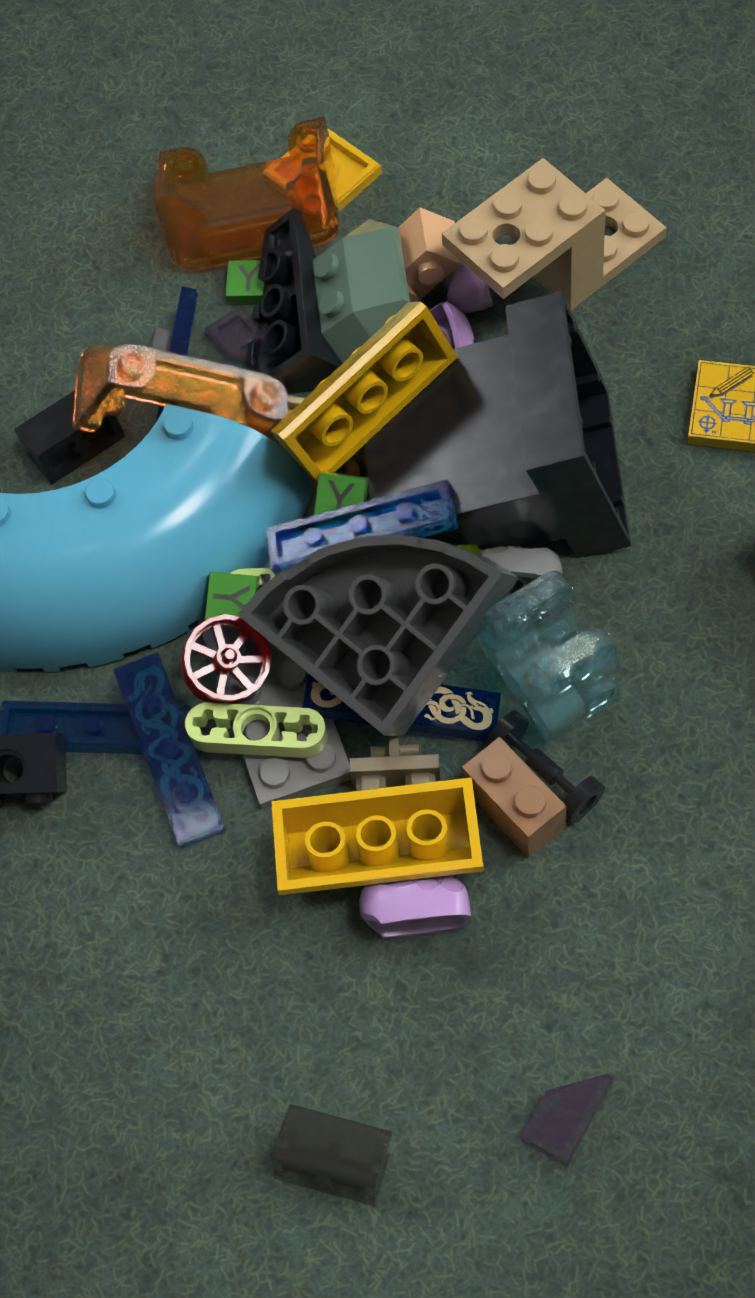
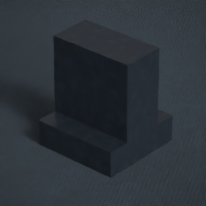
(519, 437)

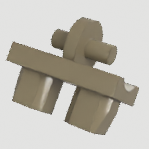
(394, 766)

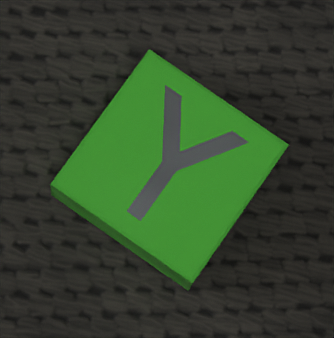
(243, 283)
(339, 491)
(229, 593)

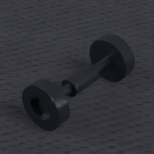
(580, 798)

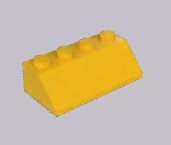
(366, 391)
(376, 836)

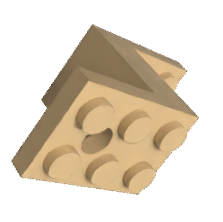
(553, 235)

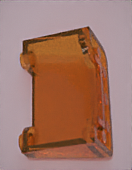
(227, 211)
(125, 370)

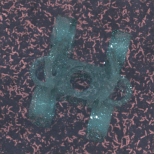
(544, 662)

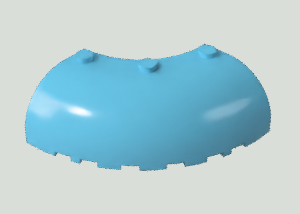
(135, 545)

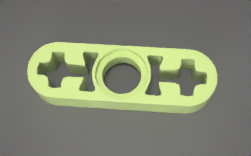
(242, 714)

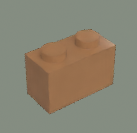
(515, 797)

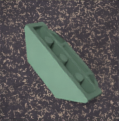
(360, 285)

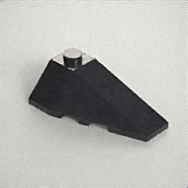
(290, 311)

